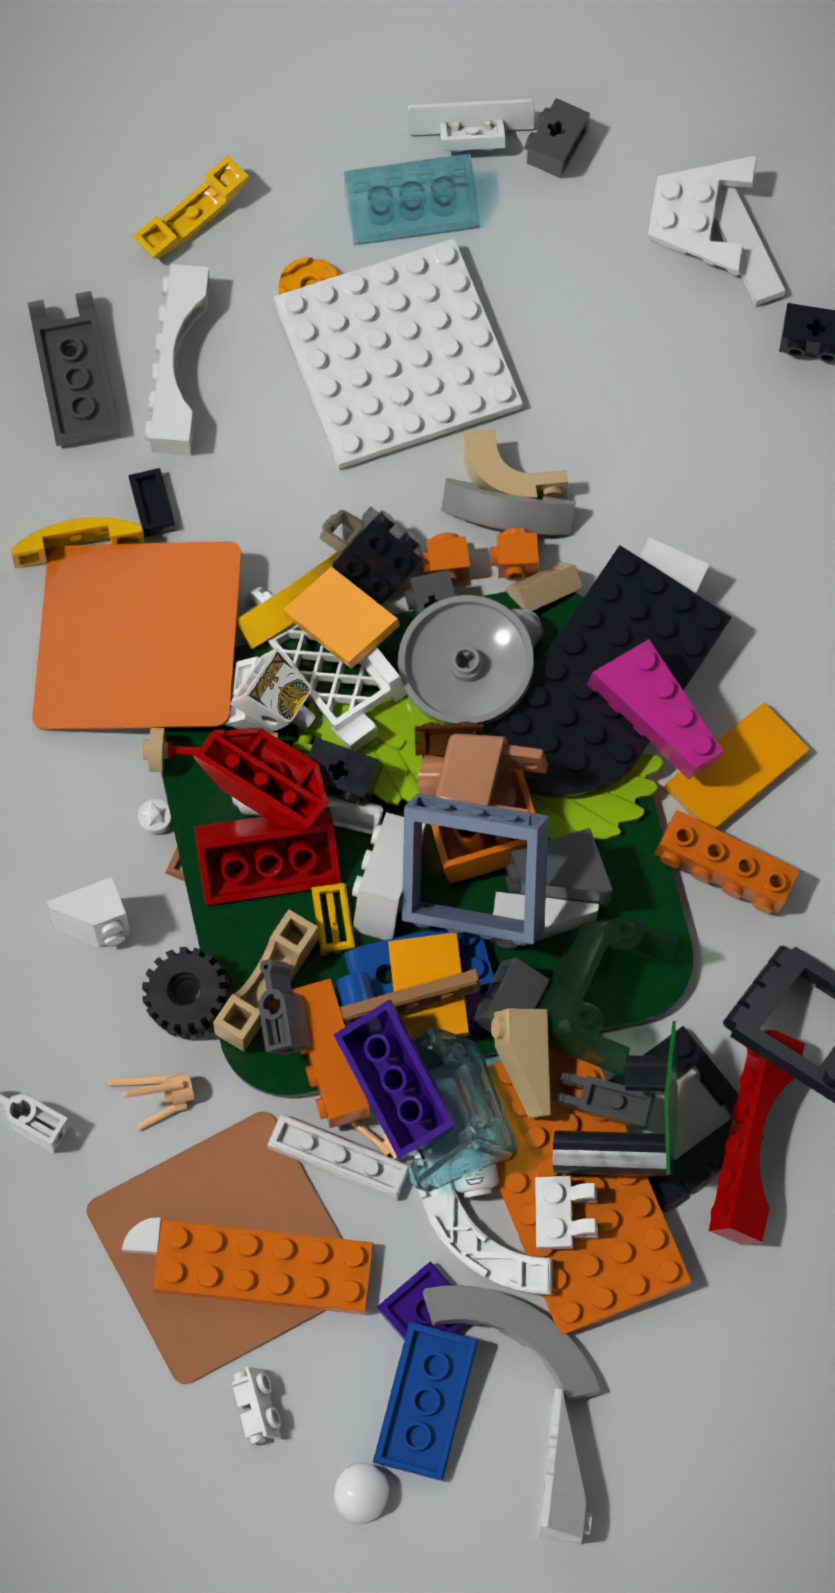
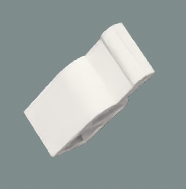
(41, 1126)

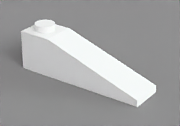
(563, 1493)

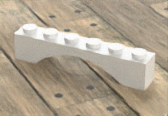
(186, 302)

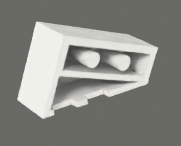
(382, 885)

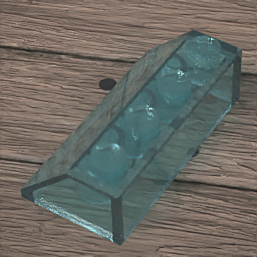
(411, 199)

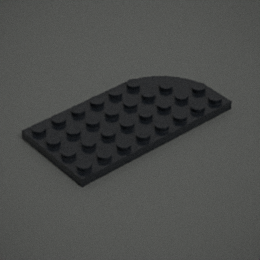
(573, 725)

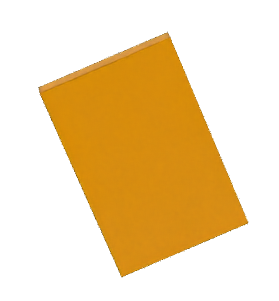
(341, 617)
(423, 961)

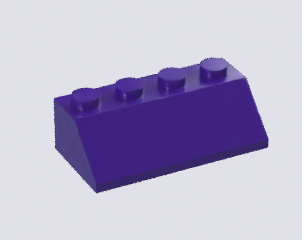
(395, 1081)

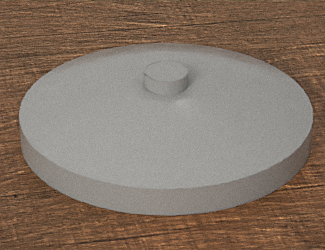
(466, 660)

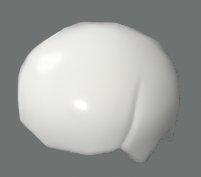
(361, 1492)

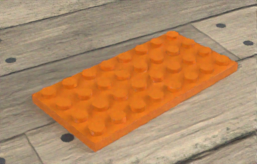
(634, 1248)

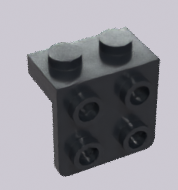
(379, 556)

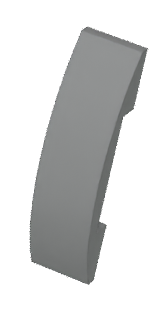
(507, 511)

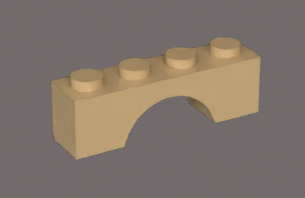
(289, 943)

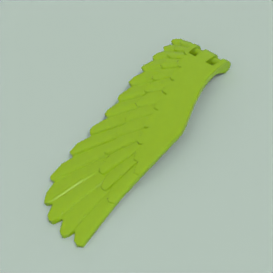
(400, 774)

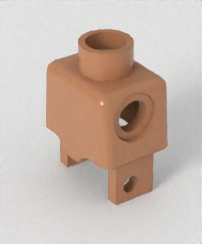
(478, 770)

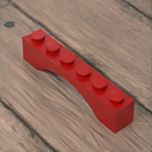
(740, 1200)

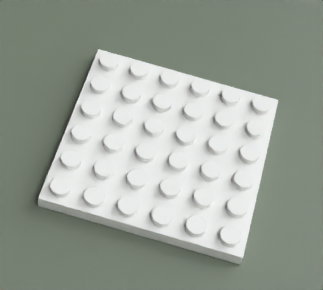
(397, 353)

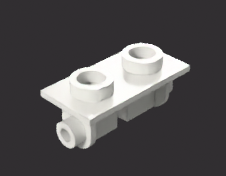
(254, 1389)

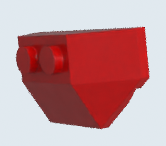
(265, 775)

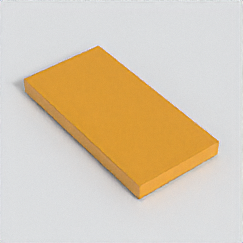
(753, 759)

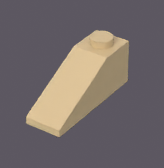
(523, 1049)

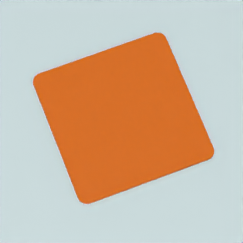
(137, 636)

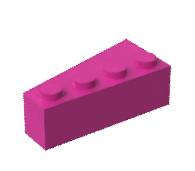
(657, 706)

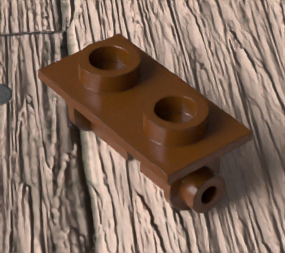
(433, 737)

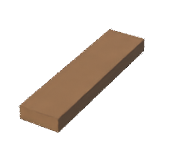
(417, 996)

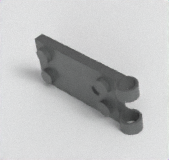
(77, 385)

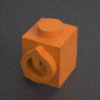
(449, 553)
(515, 554)

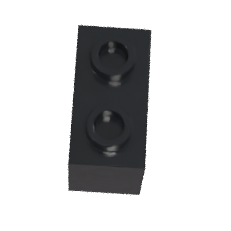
(797, 332)
(361, 769)

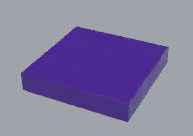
(409, 1305)

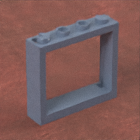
(483, 820)

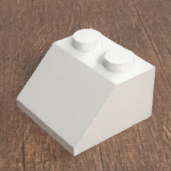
(91, 914)

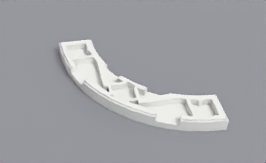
(480, 1252)

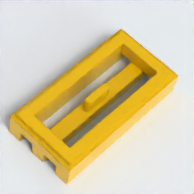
(336, 946)

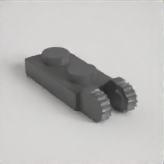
(607, 1100)

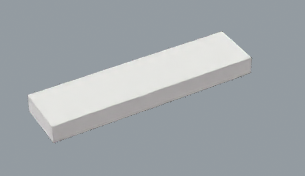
(756, 267)
(338, 1157)

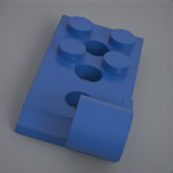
(367, 960)

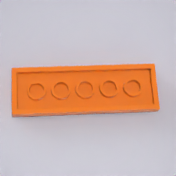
(263, 1267)

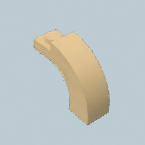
(493, 474)

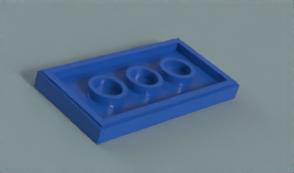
(425, 1401)

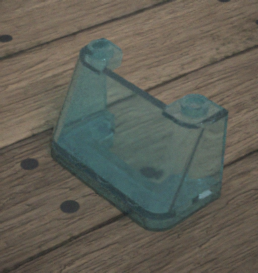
(468, 1089)

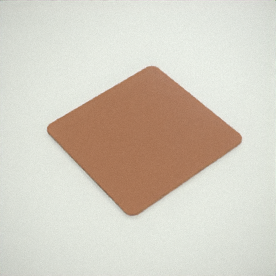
(218, 1183)

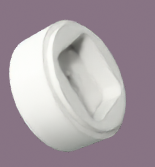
(154, 817)

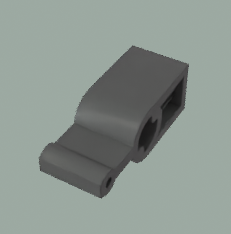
(282, 1011)

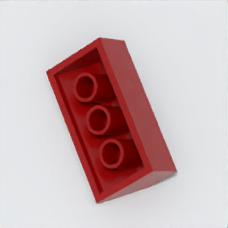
(263, 860)

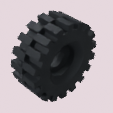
(200, 1014)

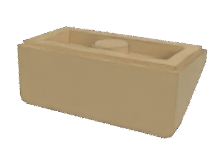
(545, 586)

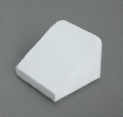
(357, 733)

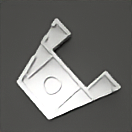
(687, 209)

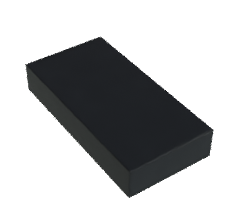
(152, 502)

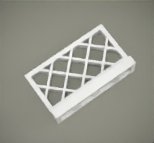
(374, 664)

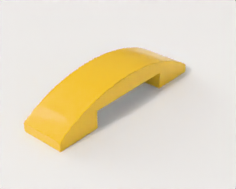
(195, 211)
(74, 532)
(268, 617)

